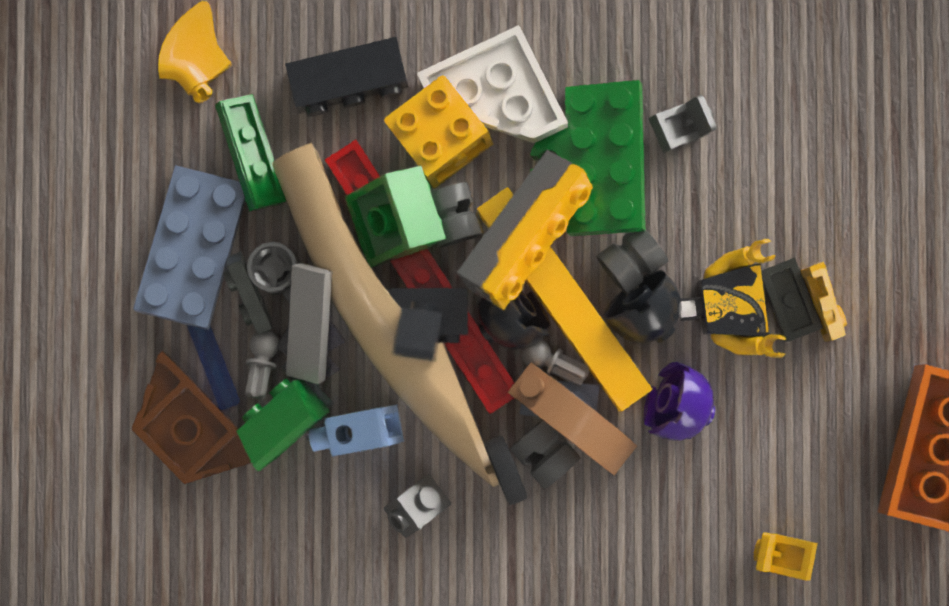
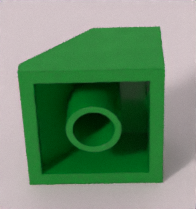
(395, 216)
(280, 422)

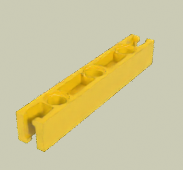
(579, 321)

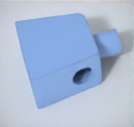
(369, 431)

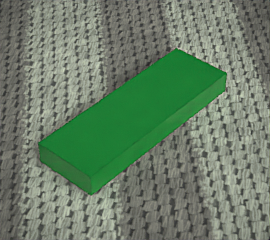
(250, 152)

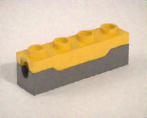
(525, 229)

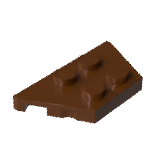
(186, 426)

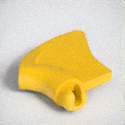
(192, 53)

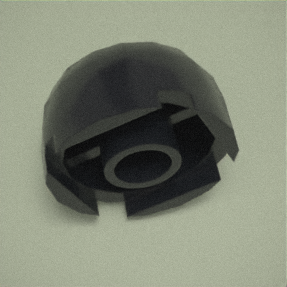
(647, 311)
(517, 325)

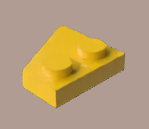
(824, 301)

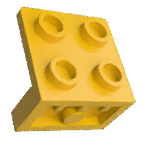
(439, 131)

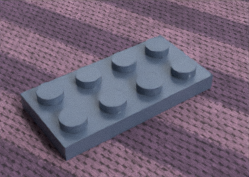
(191, 248)

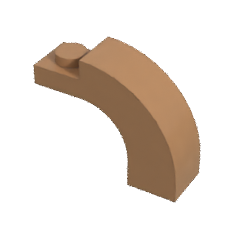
(572, 418)

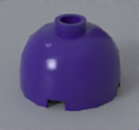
(680, 404)

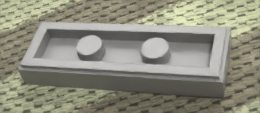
(308, 323)

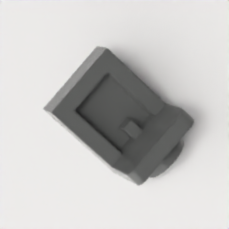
(683, 124)
(416, 506)

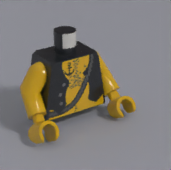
(734, 303)

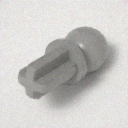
(263, 348)
(557, 363)

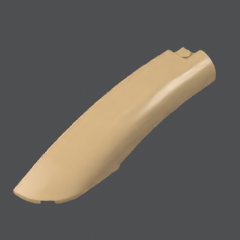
(373, 315)

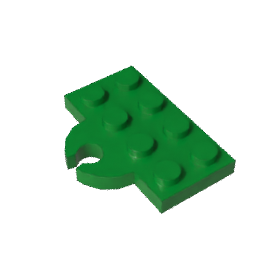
(607, 143)

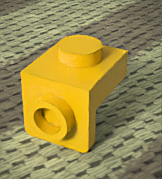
(785, 555)

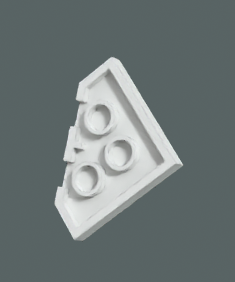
(503, 86)

